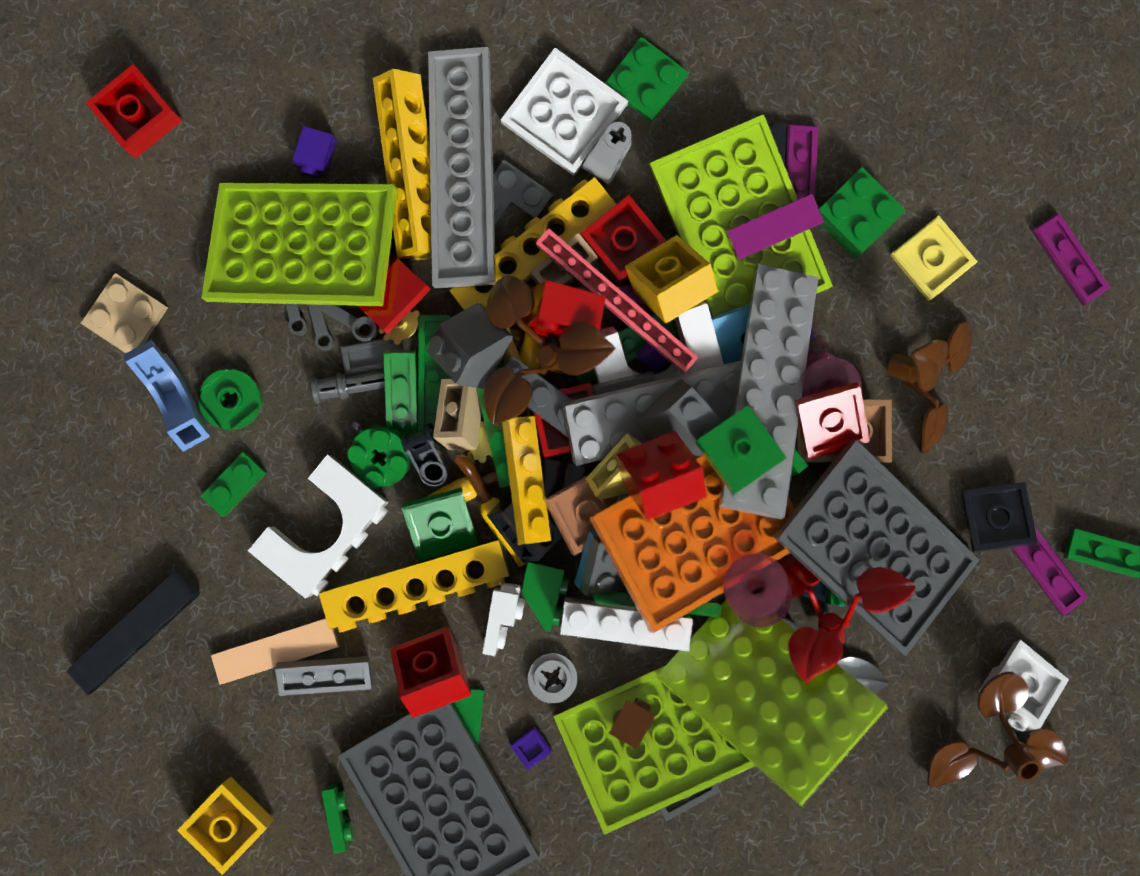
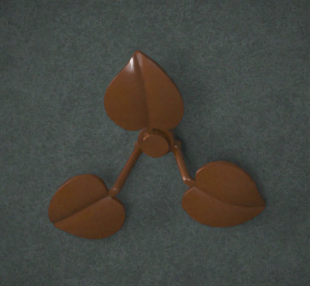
(580, 351)
(925, 368)
(1041, 748)

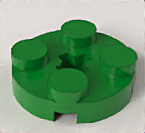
(212, 399)
(367, 467)

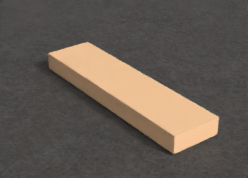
(267, 652)

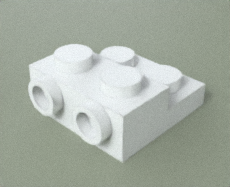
(504, 610)
(1043, 684)

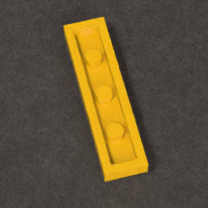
(526, 480)

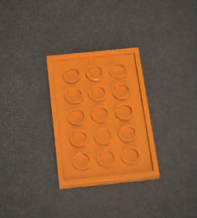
(683, 554)

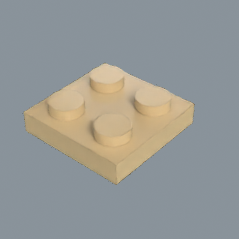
(124, 314)

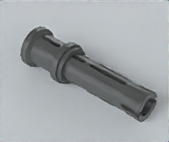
(341, 386)

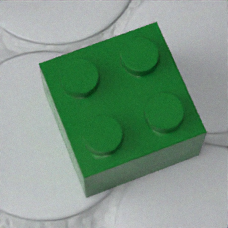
(859, 213)

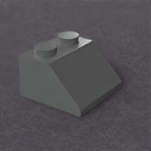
(469, 347)
(680, 411)

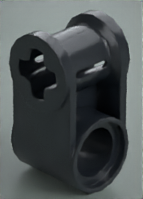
(424, 451)

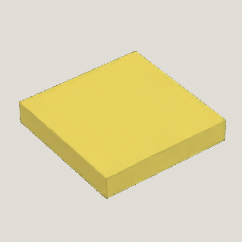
(933, 258)

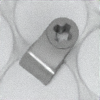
(606, 156)

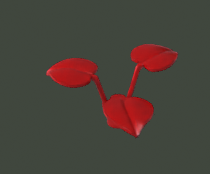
(820, 650)

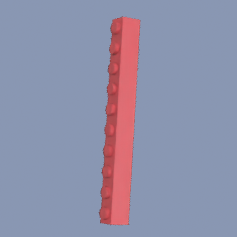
(616, 301)

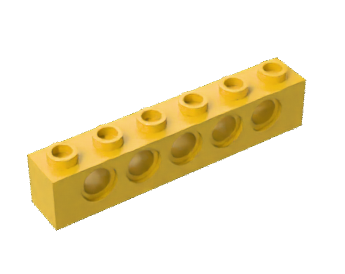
(406, 159)
(586, 193)
(337, 601)

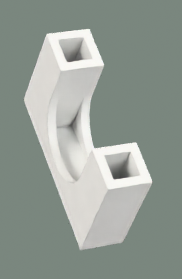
(695, 333)
(308, 570)
(607, 623)

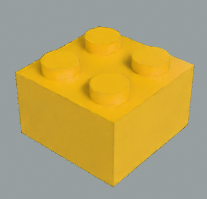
(671, 278)
(226, 825)

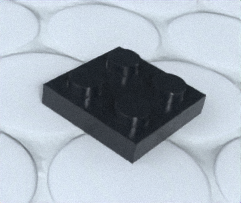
(999, 517)

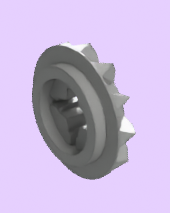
(556, 692)

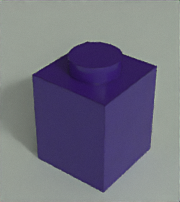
(314, 152)

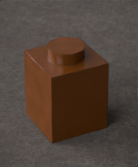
(633, 722)

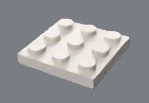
(564, 111)

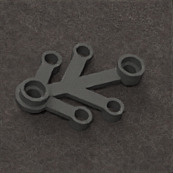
(320, 327)

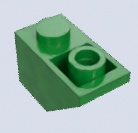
(541, 591)

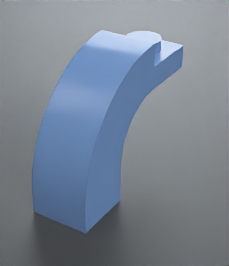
(171, 393)

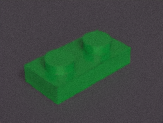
(233, 484)
(340, 830)

